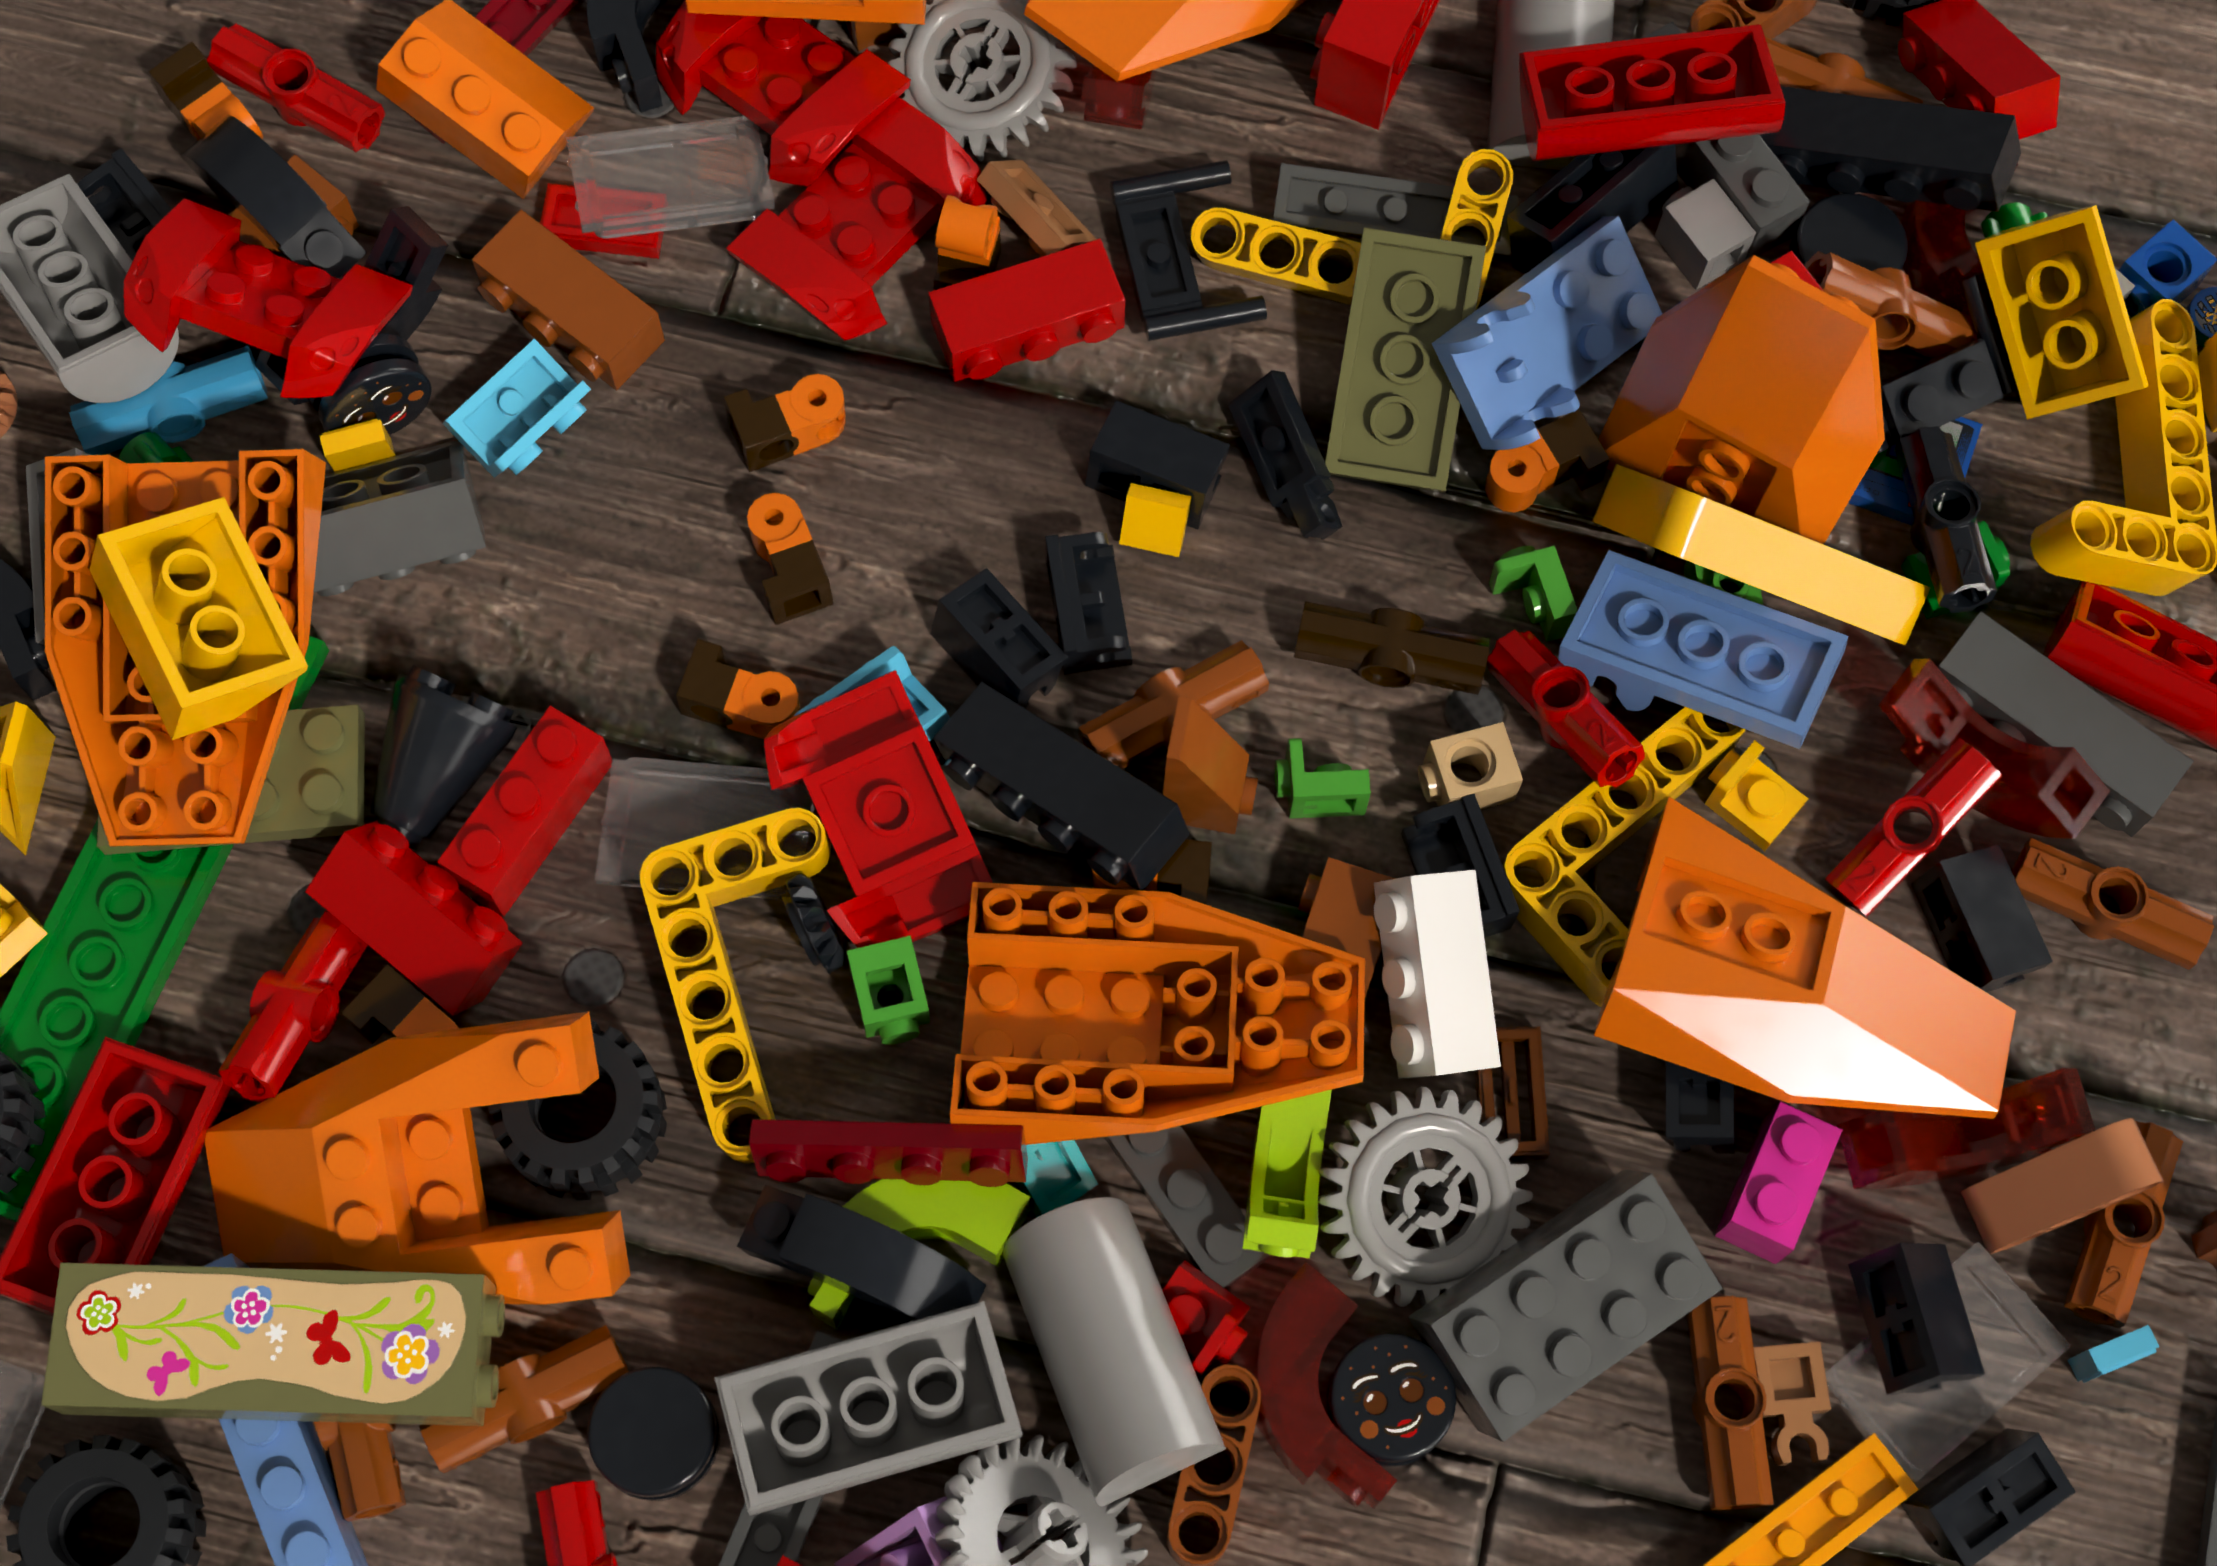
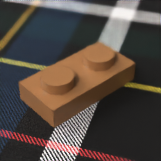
(1033, 207)

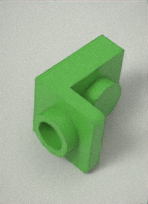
(1546, 589)
(1326, 792)

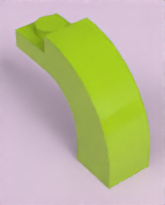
(1286, 1177)
(948, 1211)

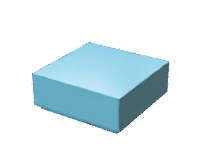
(2114, 1354)

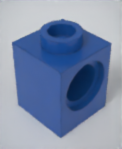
(2174, 259)

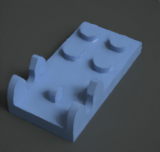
(1548, 335)
(1701, 650)

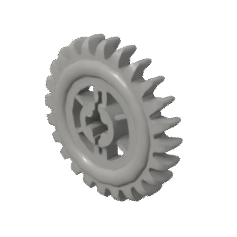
(982, 71)
(1361, 1181)
(1056, 1503)

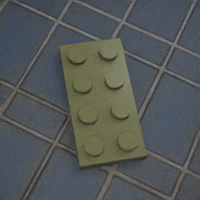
(1392, 396)
(310, 783)

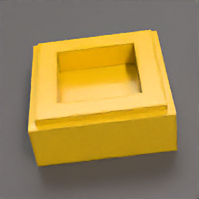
(356, 445)
(1154, 520)

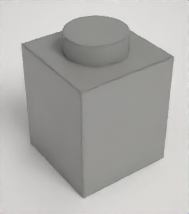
(1704, 233)

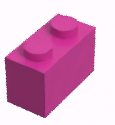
(1778, 1183)

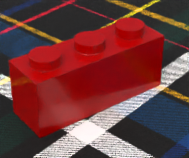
(1979, 64)
(1027, 311)
(526, 810)
(414, 916)

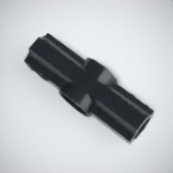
(1945, 520)

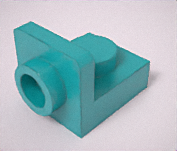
(1055, 1175)

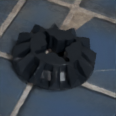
(813, 923)

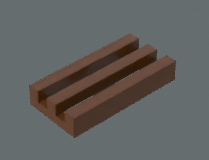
(1506, 1036)

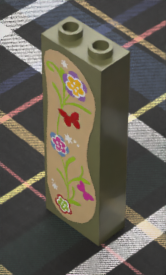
(273, 1344)

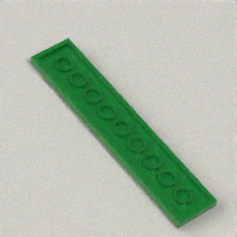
(105, 963)

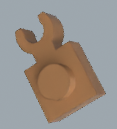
(1794, 1391)

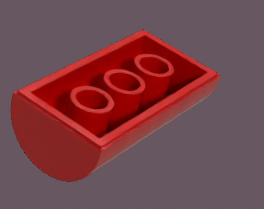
(1649, 92)
(2139, 659)
(111, 1170)

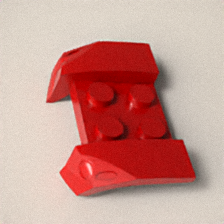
(781, 79)
(860, 218)
(203, 274)
(882, 811)

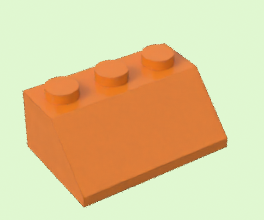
(481, 95)

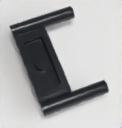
(1161, 257)
(1953, 381)

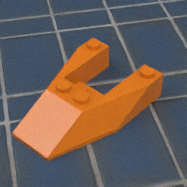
(385, 1169)

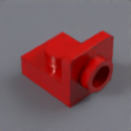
(1205, 1316)

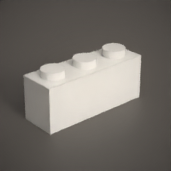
(1436, 974)

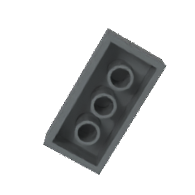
(1566, 1303)

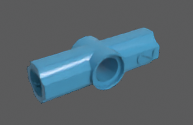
(172, 405)

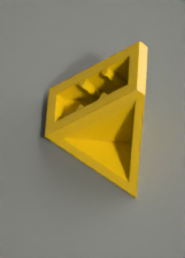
(24, 763)

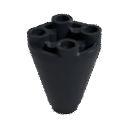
(433, 752)

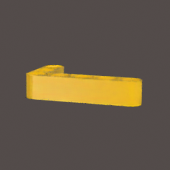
(1312, 247)
(2169, 518)
(1760, 554)
(1607, 828)
(711, 967)

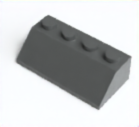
(396, 517)

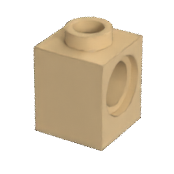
(1483, 748)

